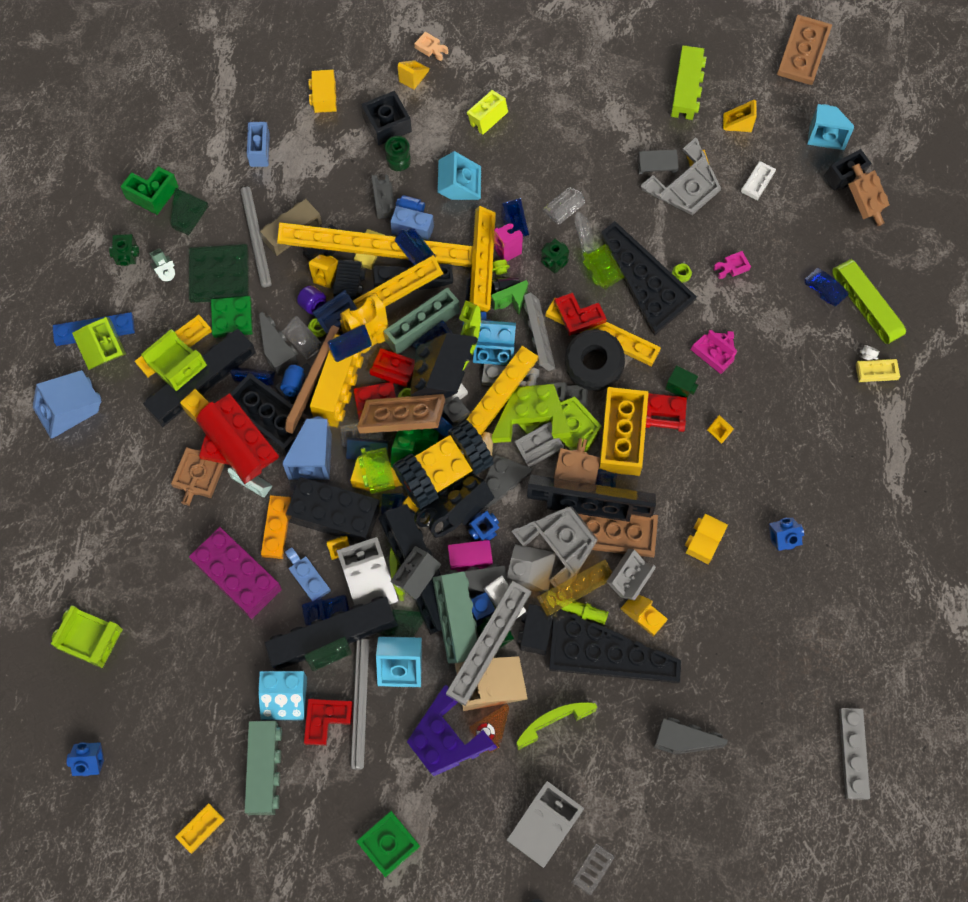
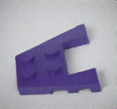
(438, 743)

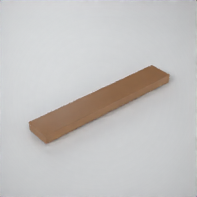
(310, 383)

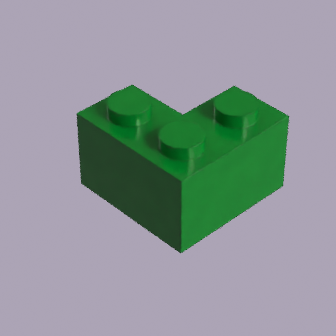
(150, 193)
(413, 442)

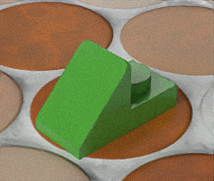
(513, 295)

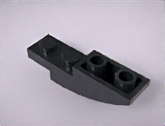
(384, 273)

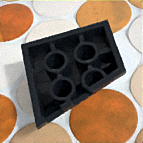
(441, 365)

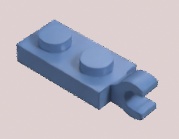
(307, 576)

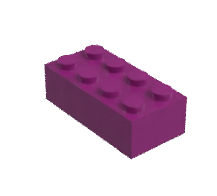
(235, 573)

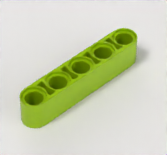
(869, 301)

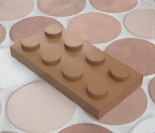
(804, 50)
(401, 413)
(620, 536)

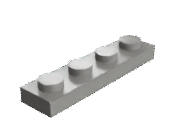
(539, 331)
(854, 754)

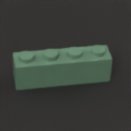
(421, 320)
(455, 615)
(262, 768)

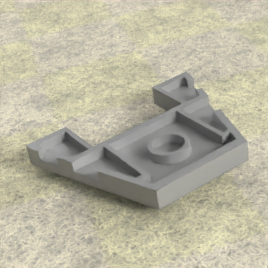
(692, 188)
(566, 536)

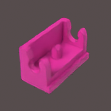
(507, 245)
(470, 555)

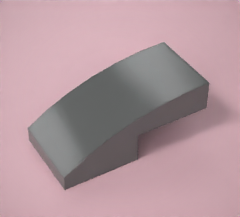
(566, 392)

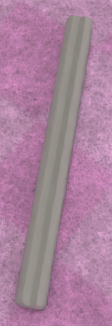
(256, 238)
(359, 704)

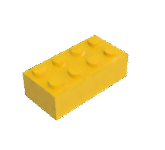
(335, 387)
(623, 431)

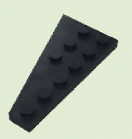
(651, 284)
(596, 650)

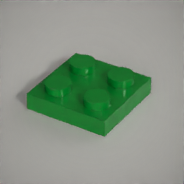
(230, 315)
(388, 844)

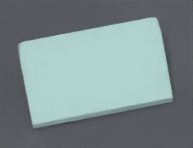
(256, 485)

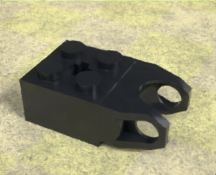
(456, 504)

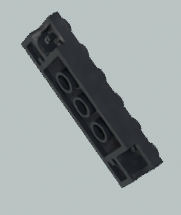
(591, 498)

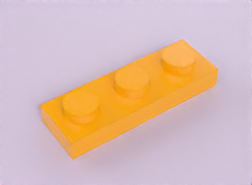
(275, 527)

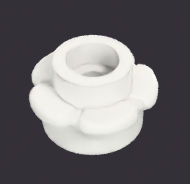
(869, 353)

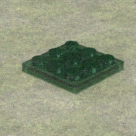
(218, 272)

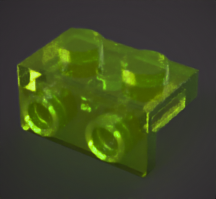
(603, 266)
(377, 469)

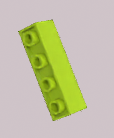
(687, 82)

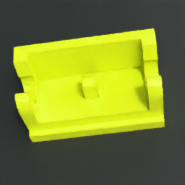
(488, 111)

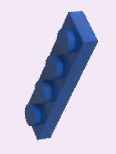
(63, 332)

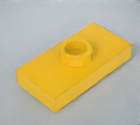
(200, 828)

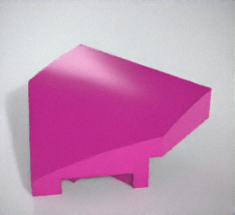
(716, 349)

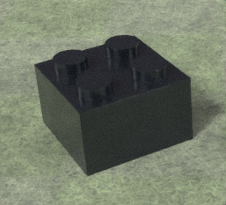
(386, 117)

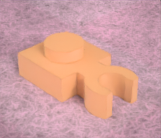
(429, 44)

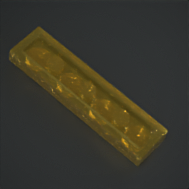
(575, 587)

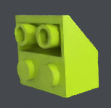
(99, 343)

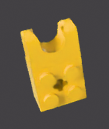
(371, 315)

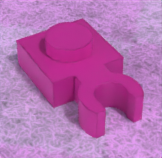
(733, 264)

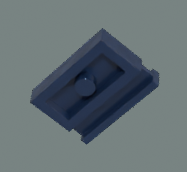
(330, 312)

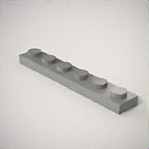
(488, 643)

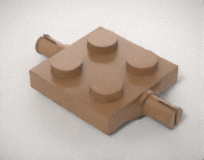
(868, 194)
(577, 464)
(196, 475)

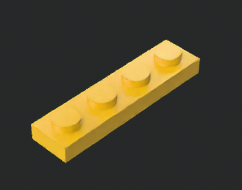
(189, 334)

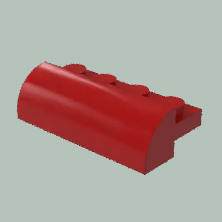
(236, 438)

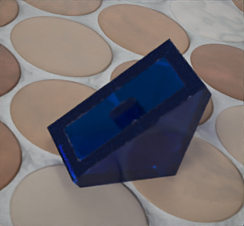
(513, 213)

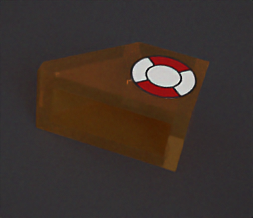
(493, 726)

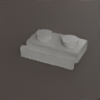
(538, 445)

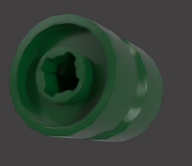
(398, 153)

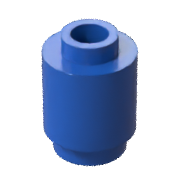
(411, 203)
(292, 380)

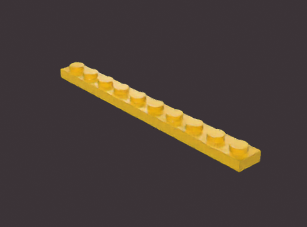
(367, 243)
(497, 395)

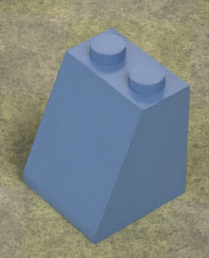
(65, 402)
(310, 452)

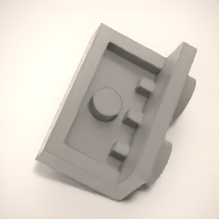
(630, 575)

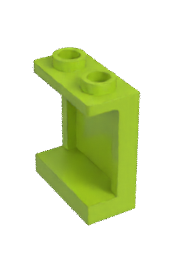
(173, 360)
(86, 636)

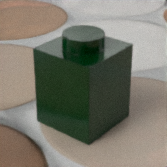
(682, 382)

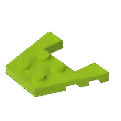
(531, 405)
(580, 422)

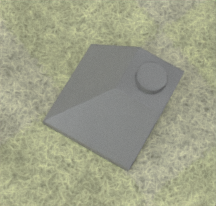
(531, 568)

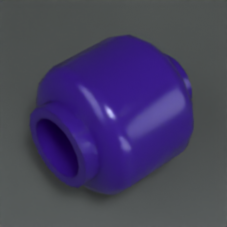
(311, 298)

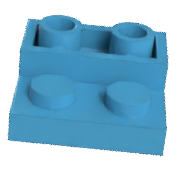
(495, 343)

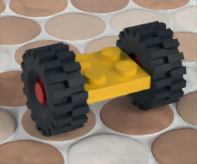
(443, 464)

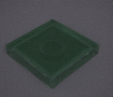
(328, 654)

